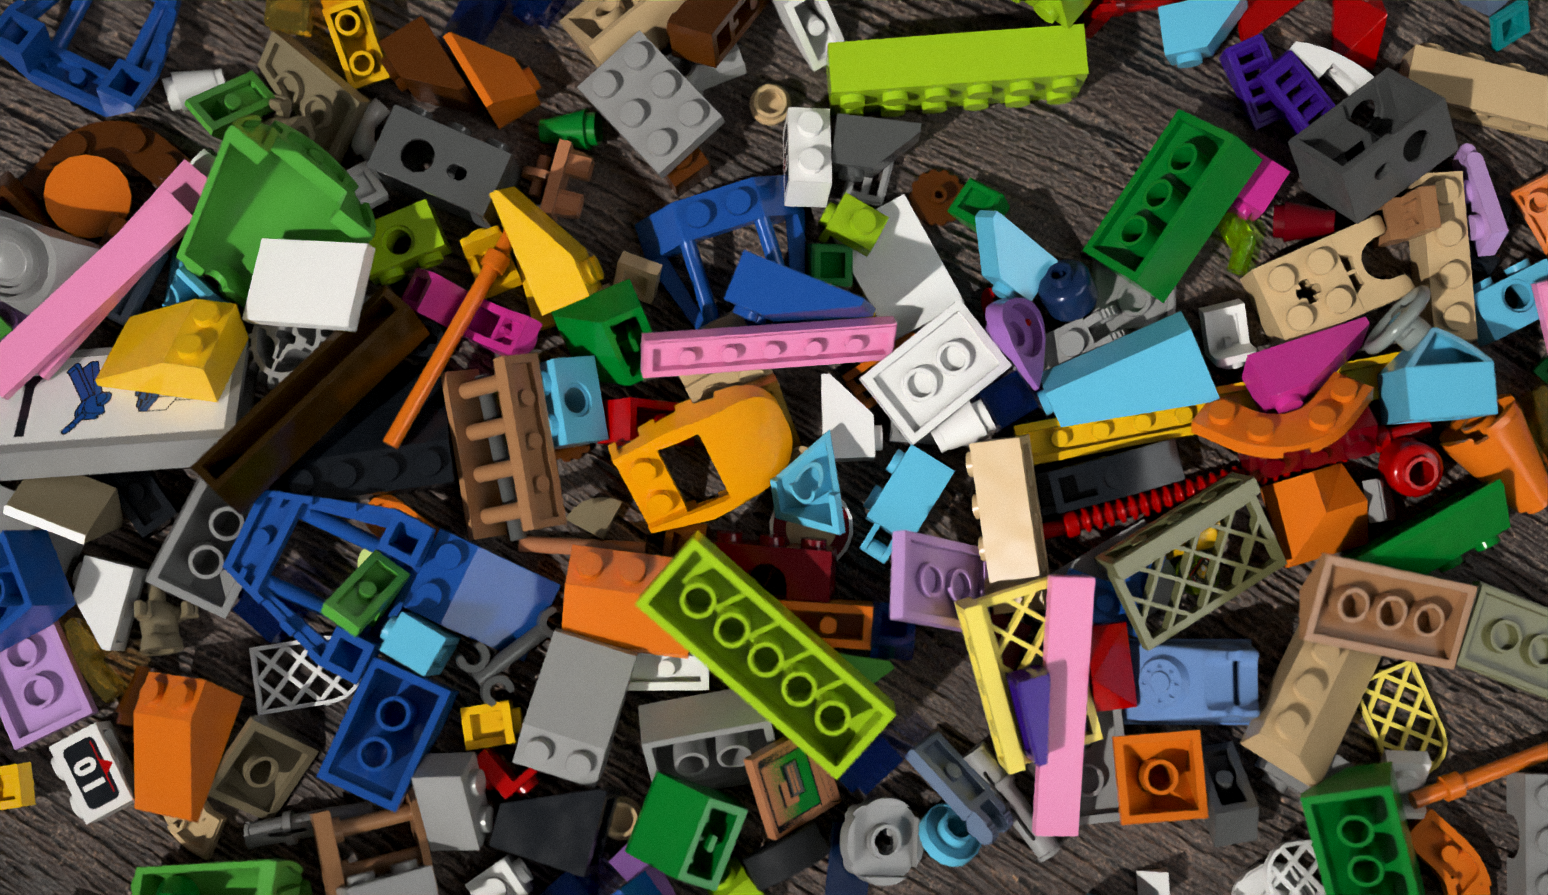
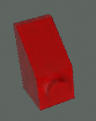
(627, 414)

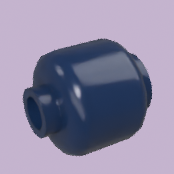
(1068, 290)

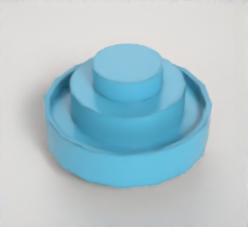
(946, 837)

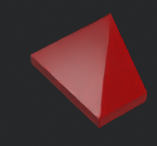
(1358, 30)
(1111, 667)

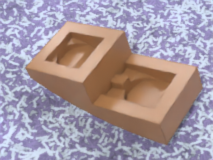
(1408, 216)

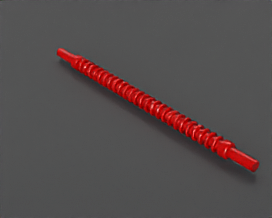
(1071, 524)

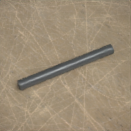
(500, 453)

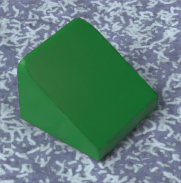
(976, 197)
(829, 263)

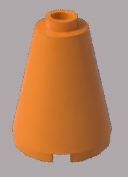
(1503, 450)

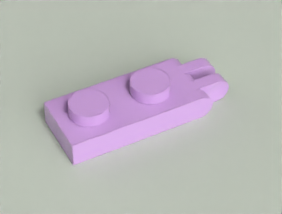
(1484, 215)

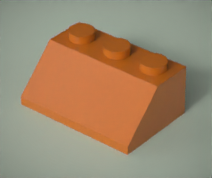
(602, 600)

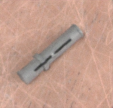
(1006, 791)
(292, 826)

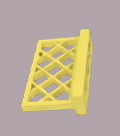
(991, 673)

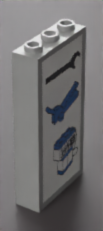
(92, 429)

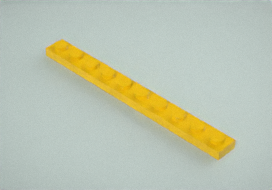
(1057, 443)

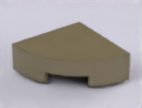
(595, 515)

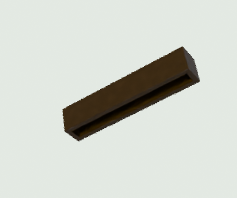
(310, 401)

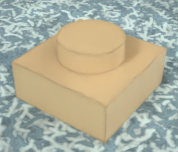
(642, 273)

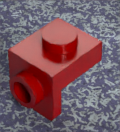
(501, 776)

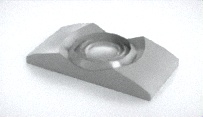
(36, 261)

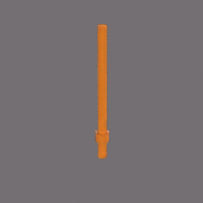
(494, 264)
(1455, 785)

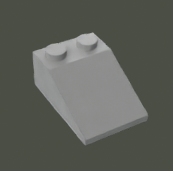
(575, 708)

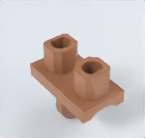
(566, 163)

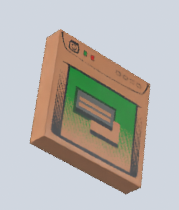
(789, 787)

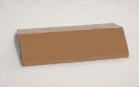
(1385, 611)

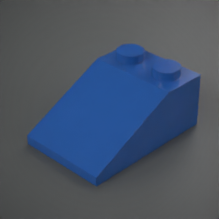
(782, 295)
(31, 585)
(478, 592)
(387, 732)

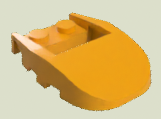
(743, 437)

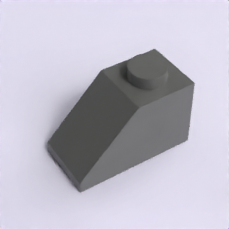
(869, 145)
(1230, 798)

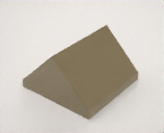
(67, 506)
(262, 767)

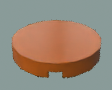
(86, 195)

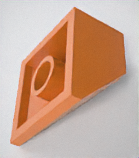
(497, 79)

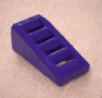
(1242, 88)
(1309, 90)
(1031, 704)

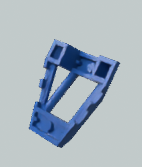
(52, 67)
(713, 213)
(264, 539)

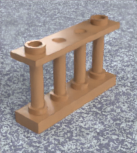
(528, 441)
(331, 831)

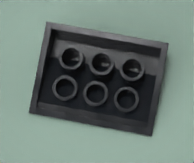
(356, 463)

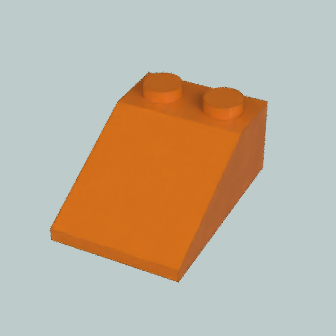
(179, 742)

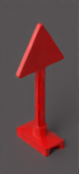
(1254, 20)

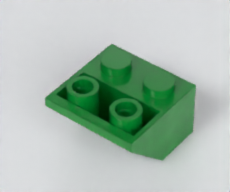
(609, 328)
(687, 830)

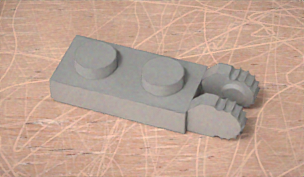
(1076, 339)

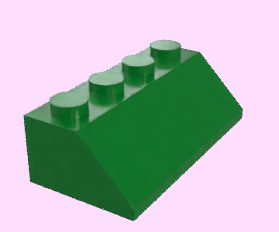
(1172, 204)
(1442, 531)
(1362, 833)

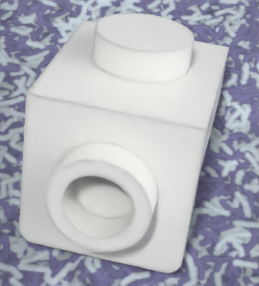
(1226, 334)

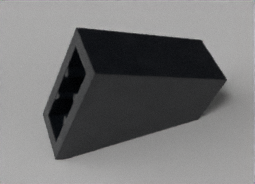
(558, 828)

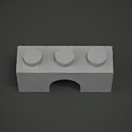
(1529, 805)

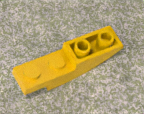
(355, 41)

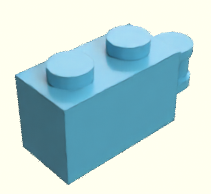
(906, 498)

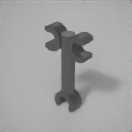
(486, 671)

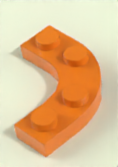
(1270, 435)
(1449, 856)

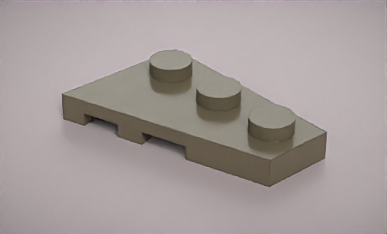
(315, 92)

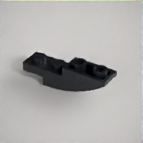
(1109, 477)

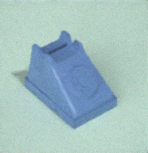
(1194, 683)

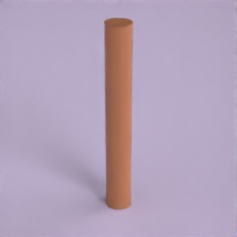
(562, 545)

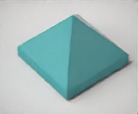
(1509, 24)

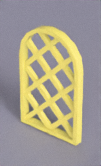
(1422, 693)

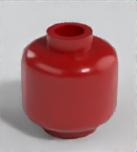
(1410, 467)

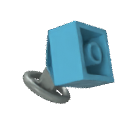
(1434, 373)

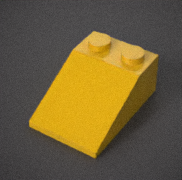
(550, 258)
(177, 350)

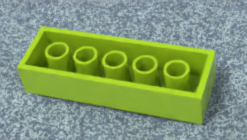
(956, 70)
(767, 655)

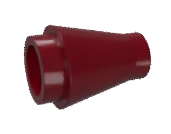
(1301, 221)

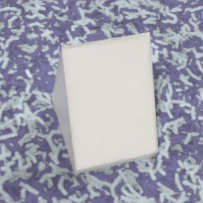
(1152, 882)

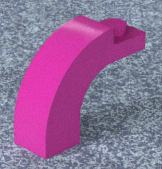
(491, 327)

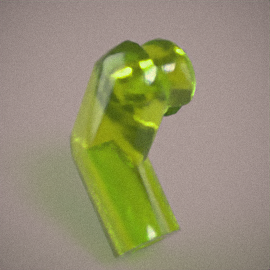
(1241, 242)

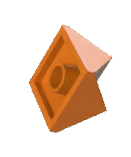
(1317, 514)
(1160, 777)

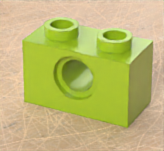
(427, 242)

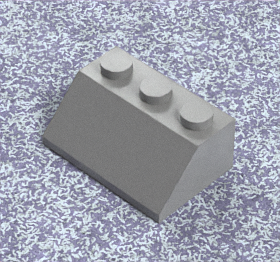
(196, 550)
(703, 737)

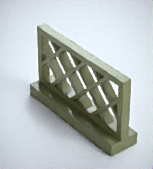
(1182, 525)

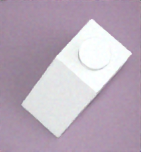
(810, 27)
(849, 422)
(106, 598)

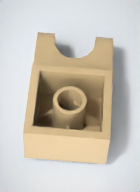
(1331, 278)

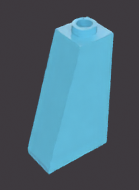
(1130, 376)

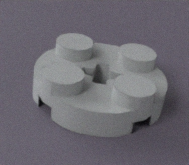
(858, 840)

